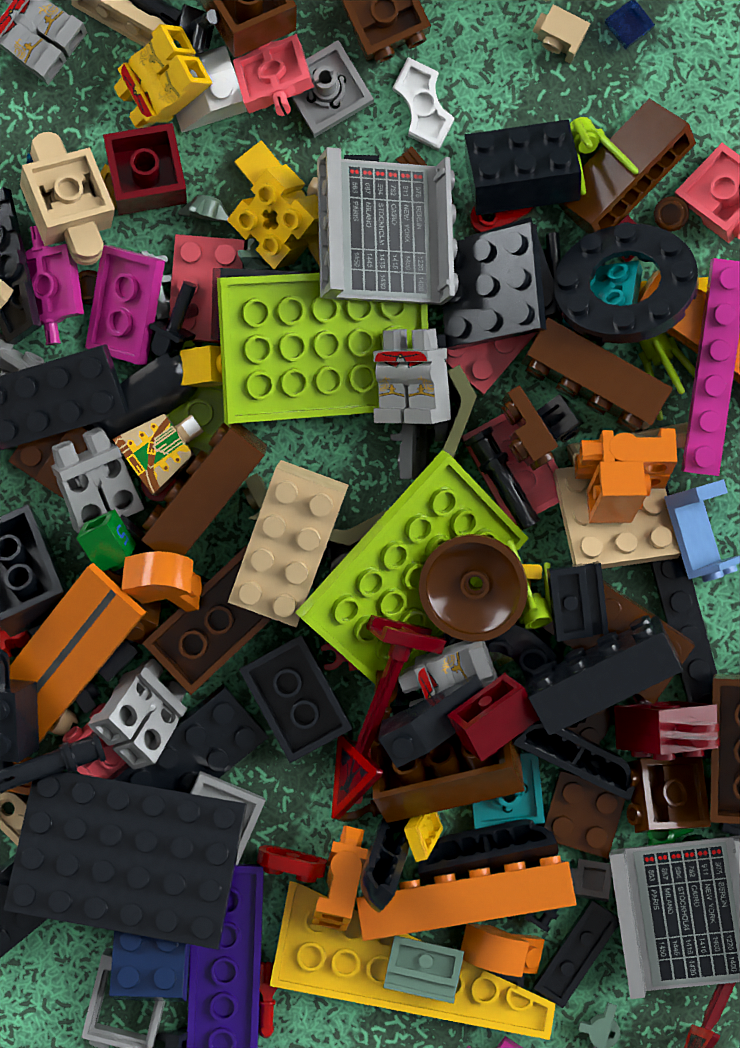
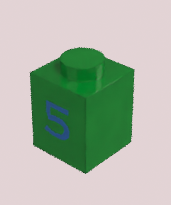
(106, 541)

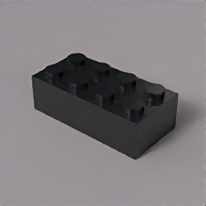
(603, 674)

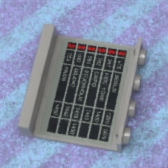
(386, 230)
(679, 913)

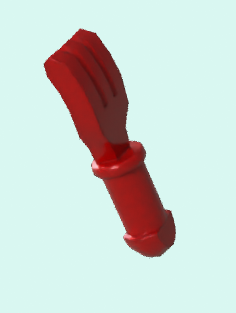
(267, 1002)

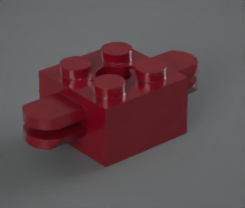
(666, 729)

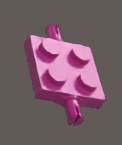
(54, 285)

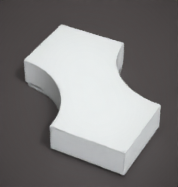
(428, 118)

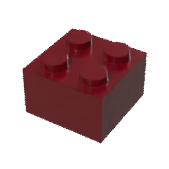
(145, 169)

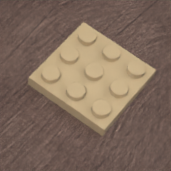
(614, 544)

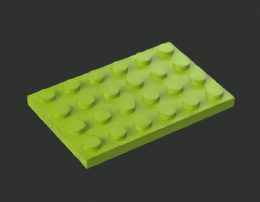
(300, 352)
(386, 564)

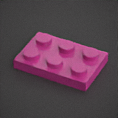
(125, 303)

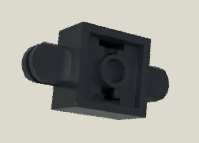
(17, 717)

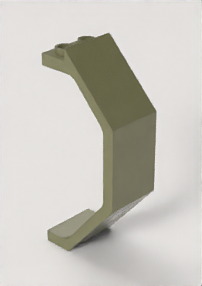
(465, 399)

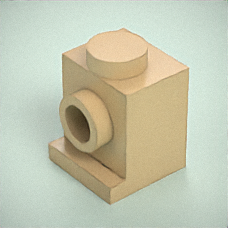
(561, 32)

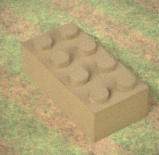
(287, 542)

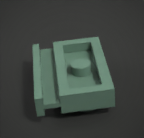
(423, 969)

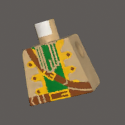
(159, 450)

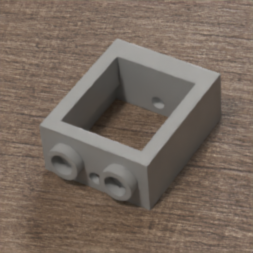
(104, 1035)

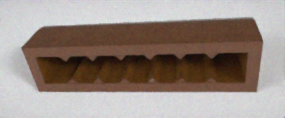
(653, 143)

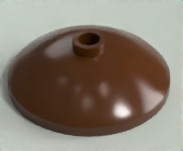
(468, 610)

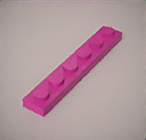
(714, 370)

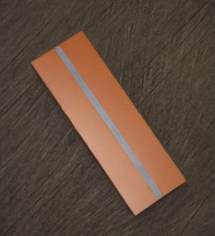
(75, 643)

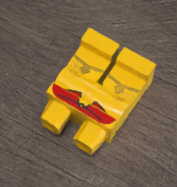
(161, 77)

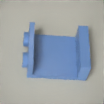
(695, 532)

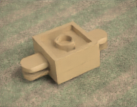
(67, 197)

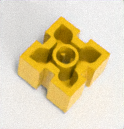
(278, 216)

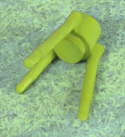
(586, 141)
(659, 351)
(537, 609)

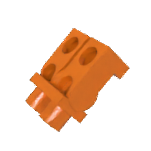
(656, 452)
(342, 879)

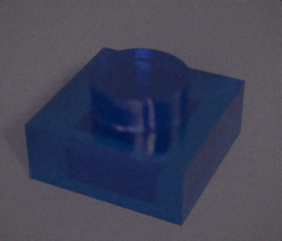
(629, 23)

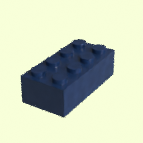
(148, 969)

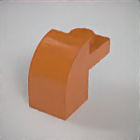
(160, 577)
(501, 951)

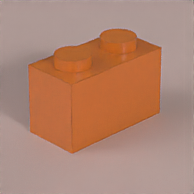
(617, 491)

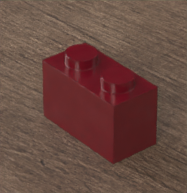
(493, 717)

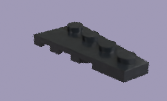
(20, 313)

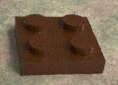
(583, 814)

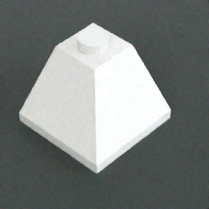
(219, 100)

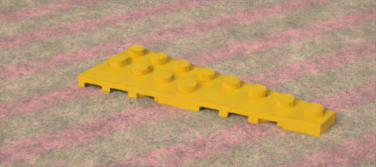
(354, 970)

